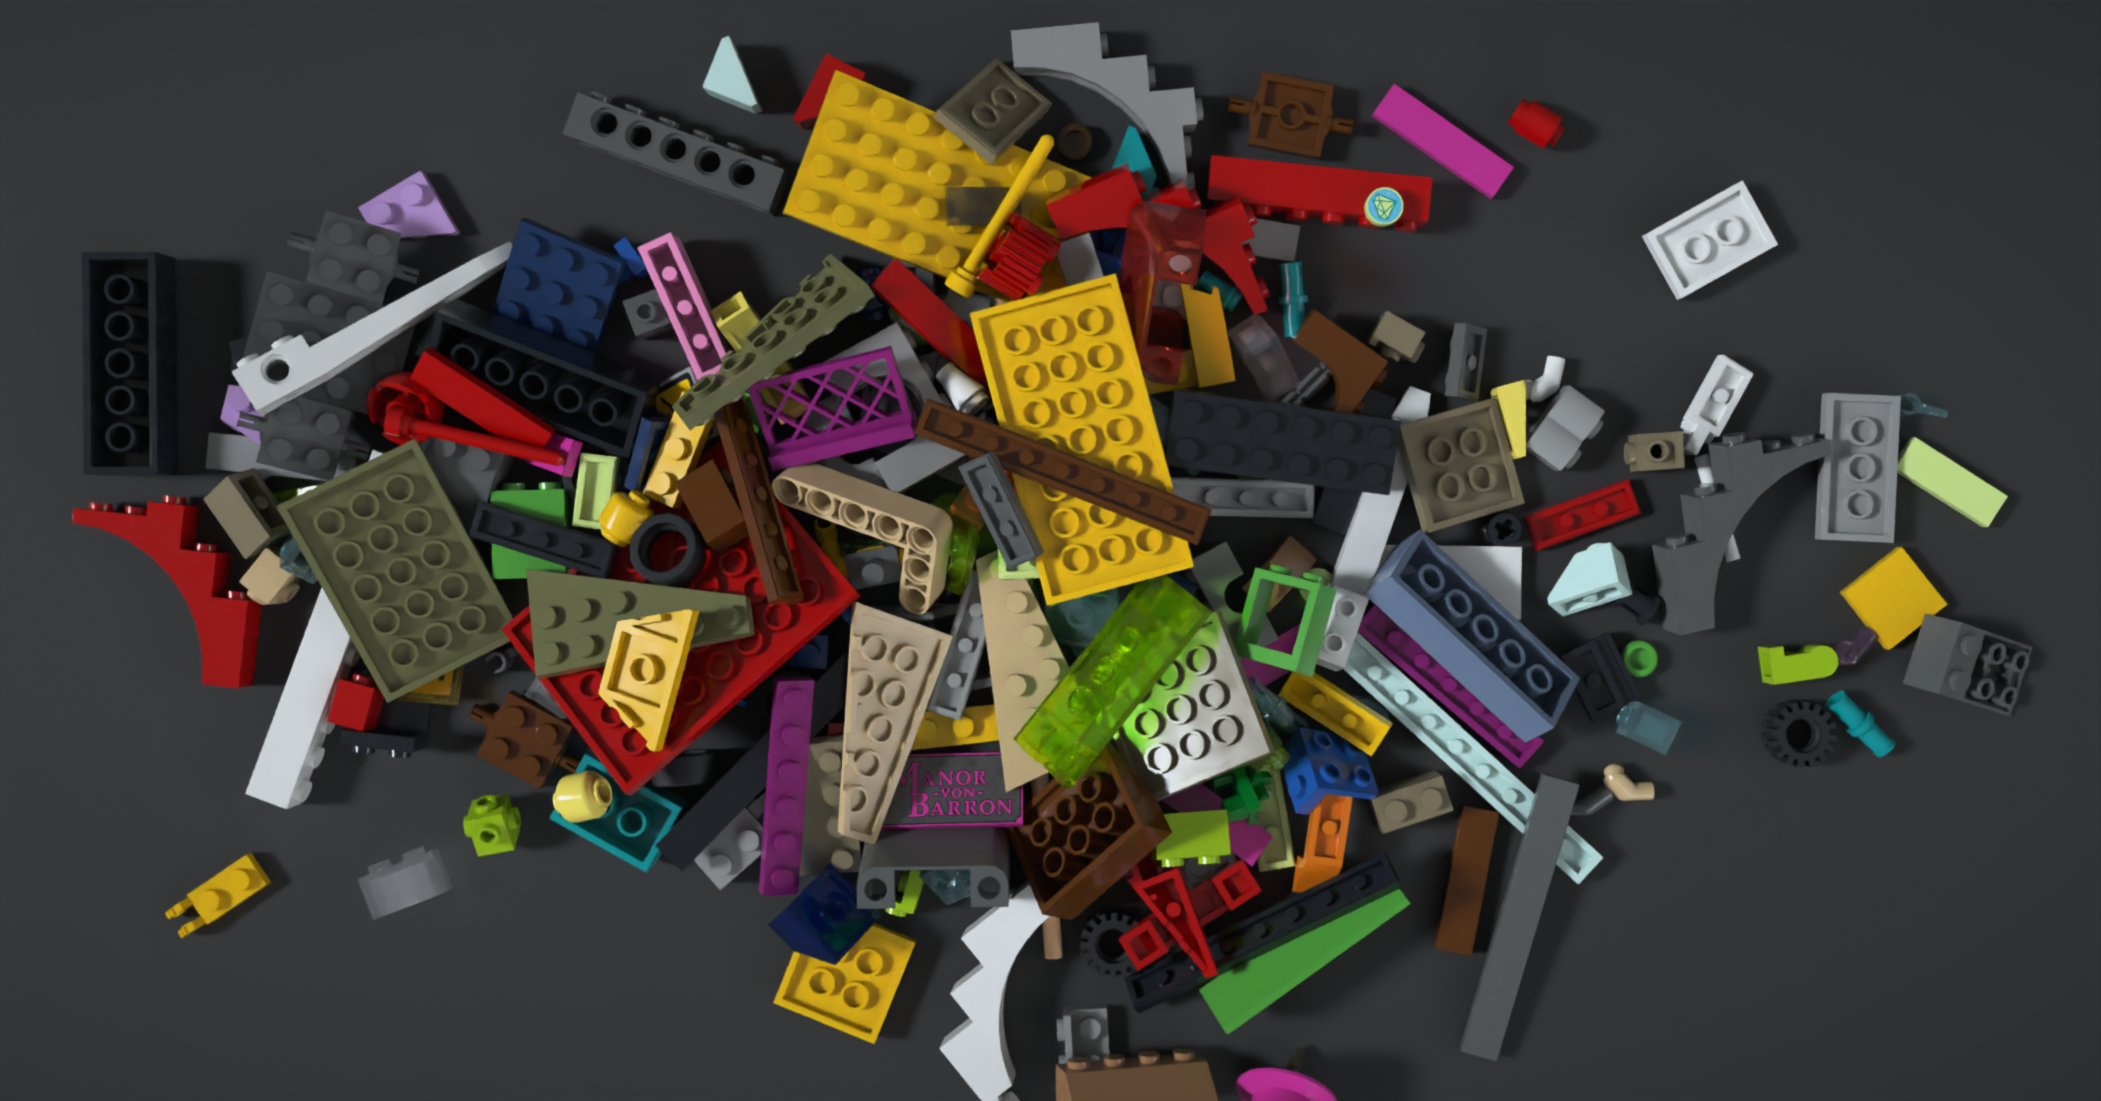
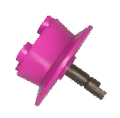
(1282, 1084)

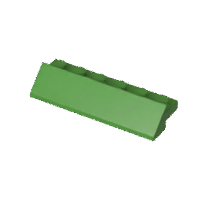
(1261, 981)

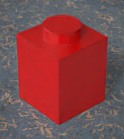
(356, 703)

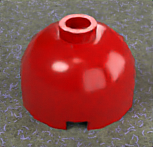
(405, 393)

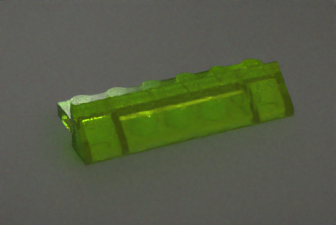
(1111, 677)

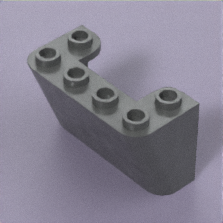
(980, 849)

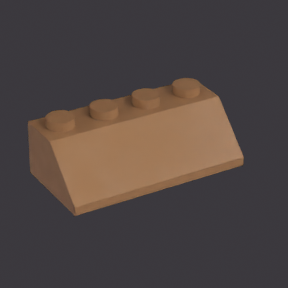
(1140, 1078)

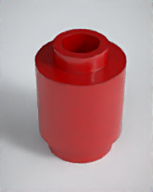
(1536, 123)

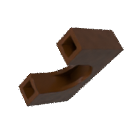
(1349, 360)

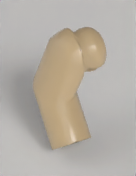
(1623, 787)

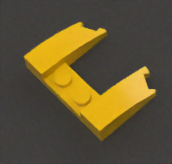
(1209, 355)

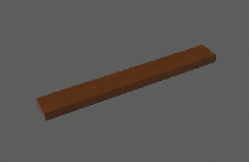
(1064, 472)

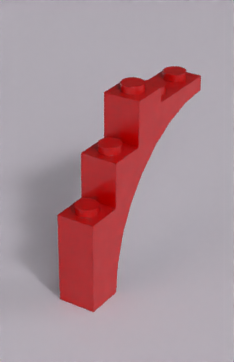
(1109, 197)
(224, 618)

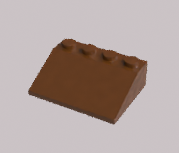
(1086, 836)

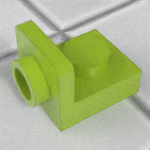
(911, 886)

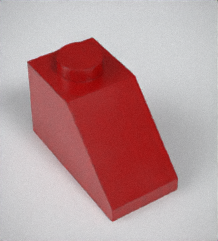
(812, 102)

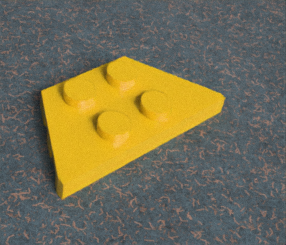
(647, 671)

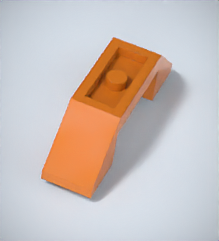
(1324, 842)

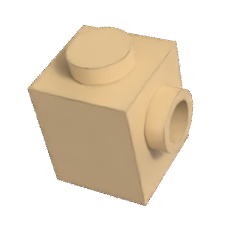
(269, 582)

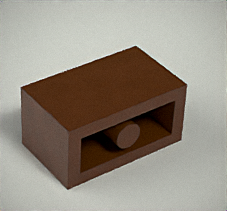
(714, 505)

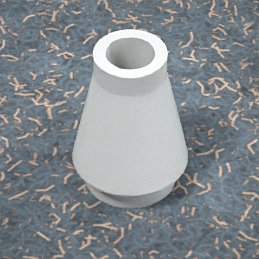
(962, 390)

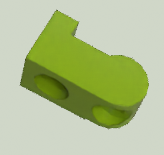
(1807, 663)

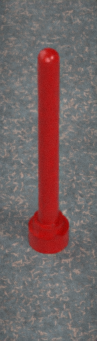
(401, 422)

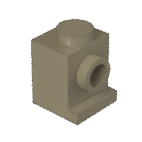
(1396, 338)
(1670, 451)

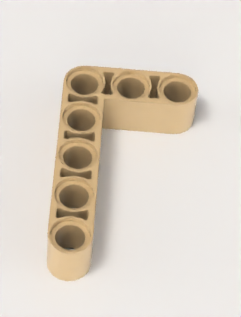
(880, 513)

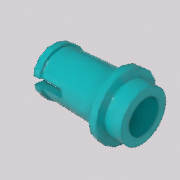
(1229, 294)

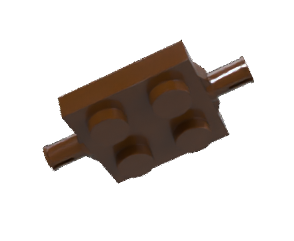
(1290, 115)
(525, 739)

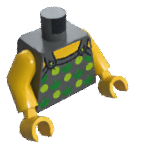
(862, 560)

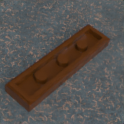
(1466, 879)

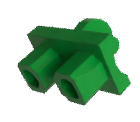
(1244, 802)

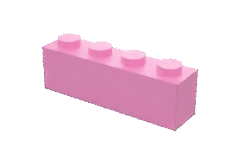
(685, 303)

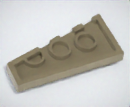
(821, 839)

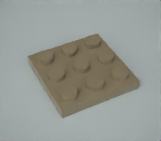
(1459, 465)

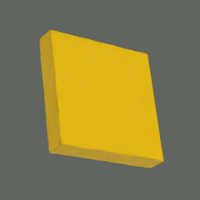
(1893, 597)

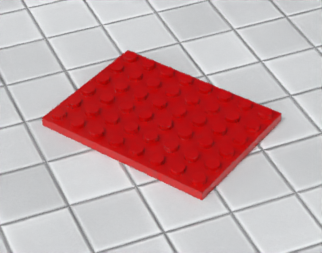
(713, 674)

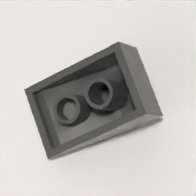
(468, 475)

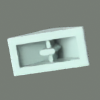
(729, 79)

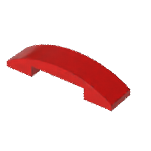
(1211, 898)

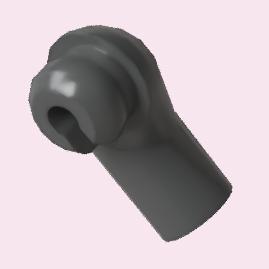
(1592, 802)

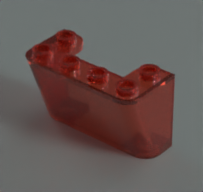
(1151, 239)

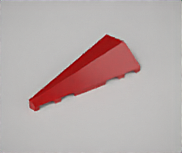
(1171, 902)

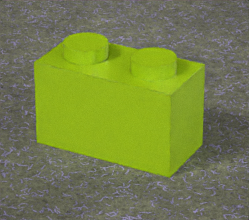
(1194, 835)

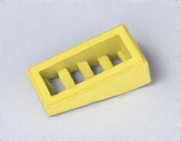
(1512, 409)

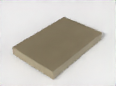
(992, 111)

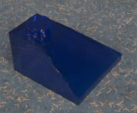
(824, 918)

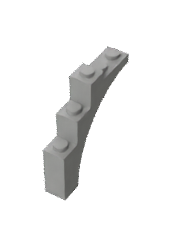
(1076, 56)

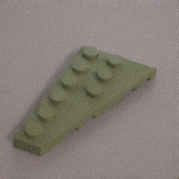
(776, 338)
(579, 614)

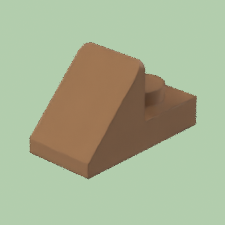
(1288, 555)

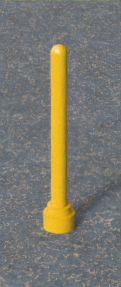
(964, 278)

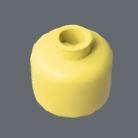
(582, 796)

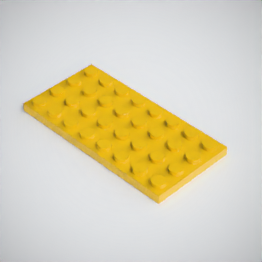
(882, 176)
(1073, 380)

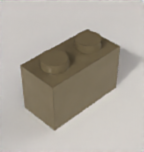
(247, 512)
(1410, 802)

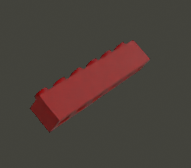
(1314, 191)

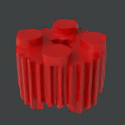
(1018, 258)

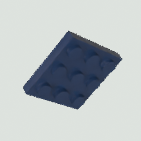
(559, 285)

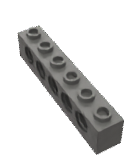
(591, 112)

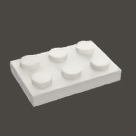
(1709, 240)

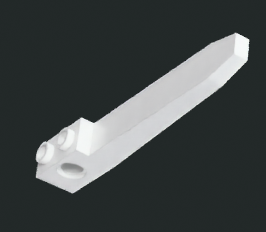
(339, 351)
(1364, 548)

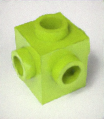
(492, 824)

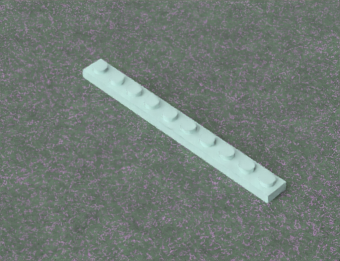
(1459, 750)

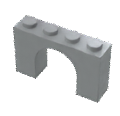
(921, 456)

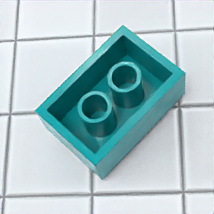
(631, 822)

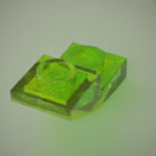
(963, 554)

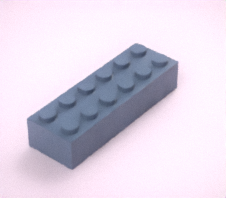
(1473, 636)

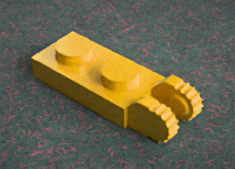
(221, 893)

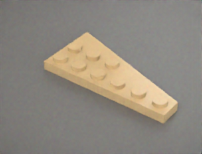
(1022, 662)
(887, 693)

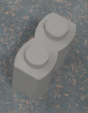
(1563, 428)

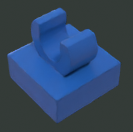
(635, 263)

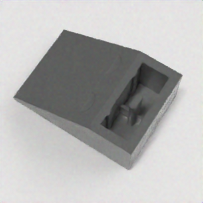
(1967, 664)

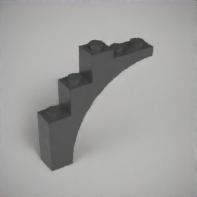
(1691, 560)

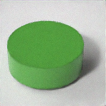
(1639, 658)

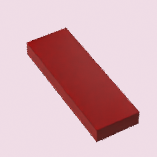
(1582, 514)

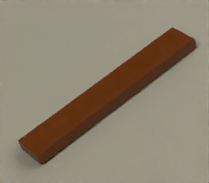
(758, 504)

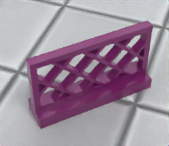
(848, 436)

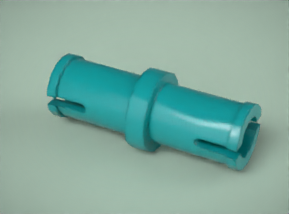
(1292, 297)
(1860, 724)

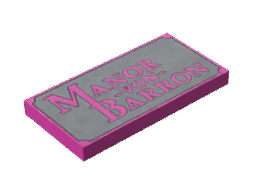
(954, 793)

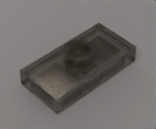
(974, 205)

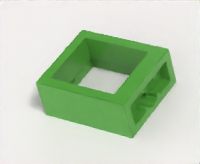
(1311, 628)

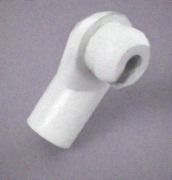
(1548, 383)

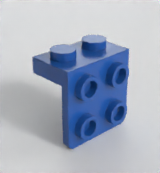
(1325, 765)

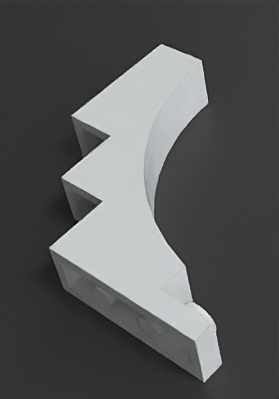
(979, 1043)

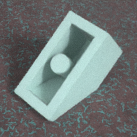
(1591, 580)

